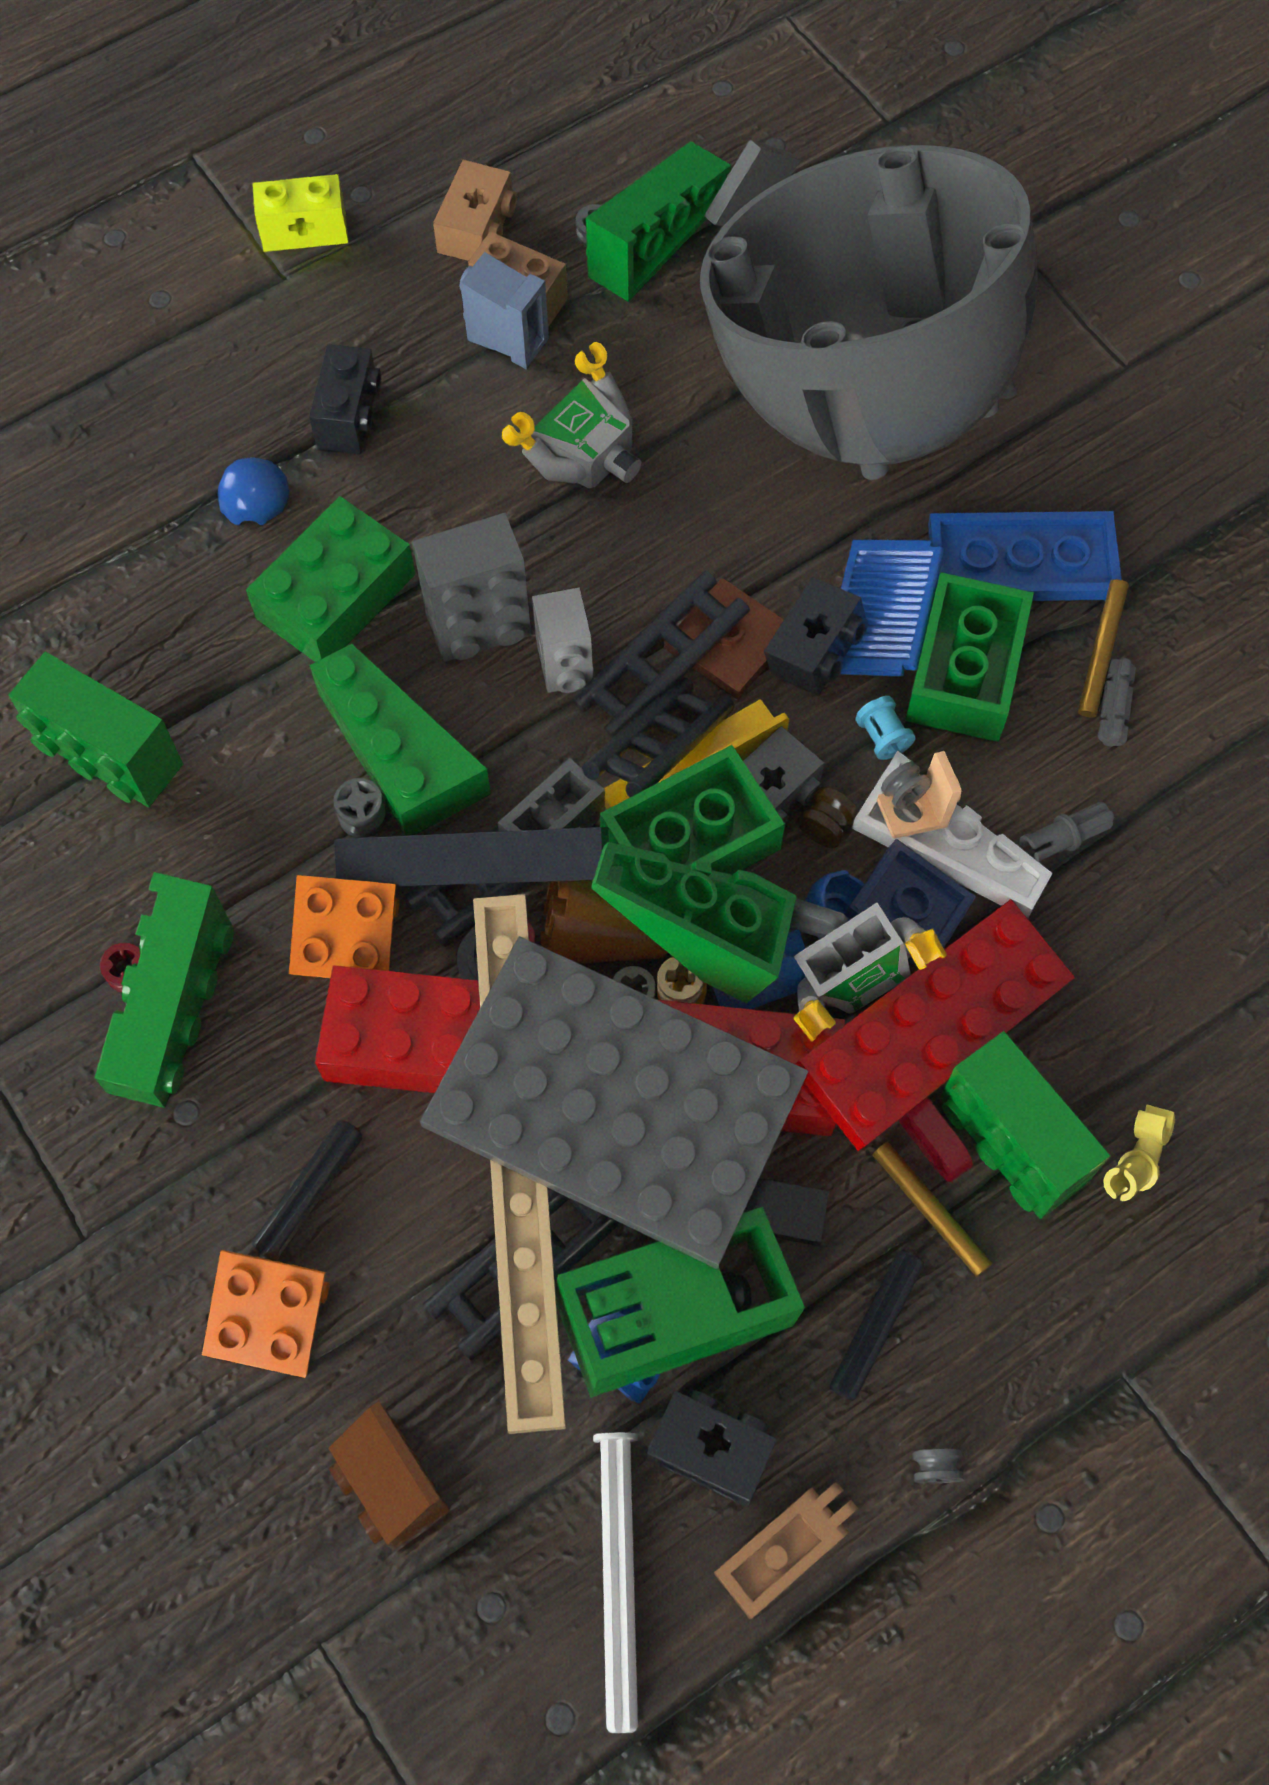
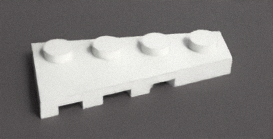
(962, 850)

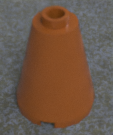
(590, 929)

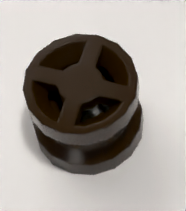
(827, 817)

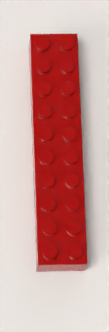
(409, 1026)

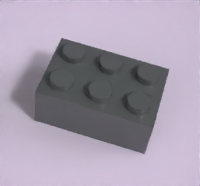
(473, 587)

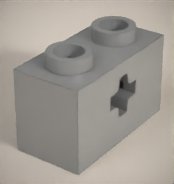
(563, 640)

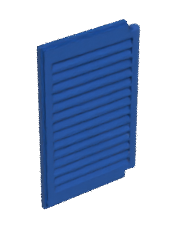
(897, 595)

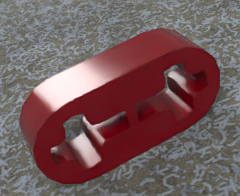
(937, 1140)

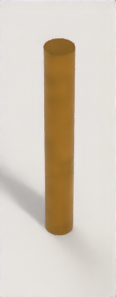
(1103, 648)
(932, 1209)

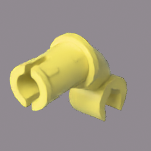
(1139, 1167)

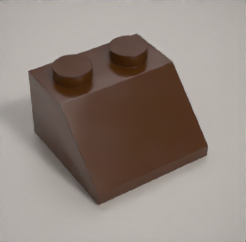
(386, 1478)

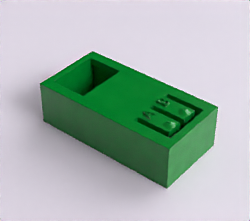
(681, 1306)

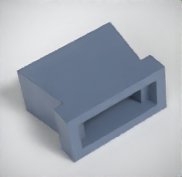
(504, 309)

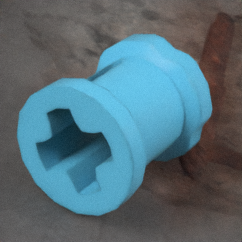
(885, 727)

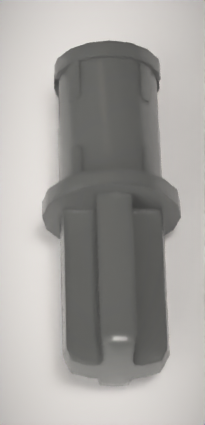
(1068, 831)

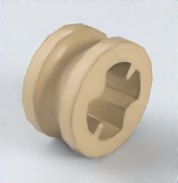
(670, 970)

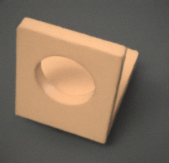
(935, 805)

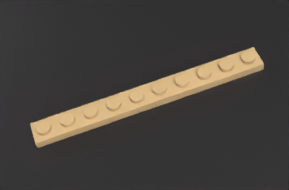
(521, 1229)

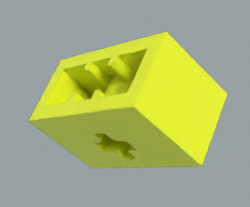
(300, 212)

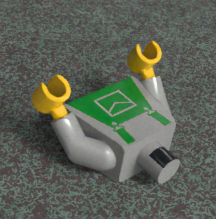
(583, 433)
(859, 965)

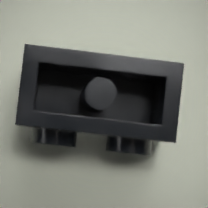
(344, 399)

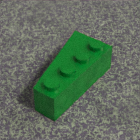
(652, 219)
(400, 746)
(165, 991)

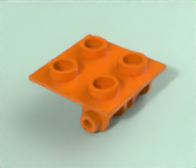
(341, 925)
(264, 1313)

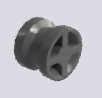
(357, 796)

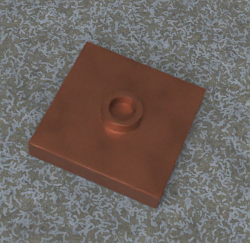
(740, 654)

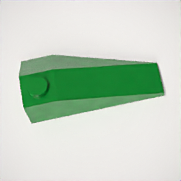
(711, 921)

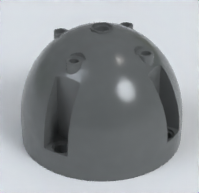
(876, 300)

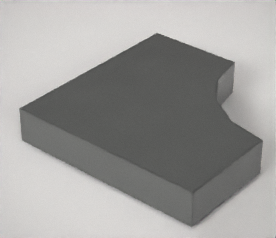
(753, 173)

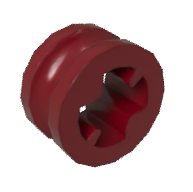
(112, 957)

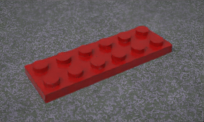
(931, 1023)

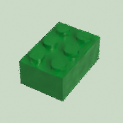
(331, 581)
(970, 657)
(96, 730)
(701, 815)
(1021, 1126)

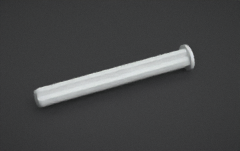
(618, 1582)

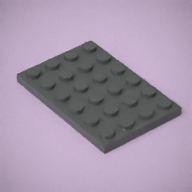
(615, 1101)

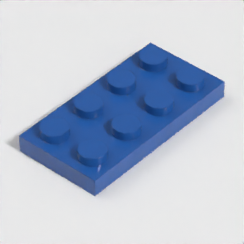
(1032, 551)

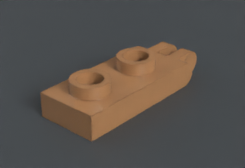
(785, 1549)

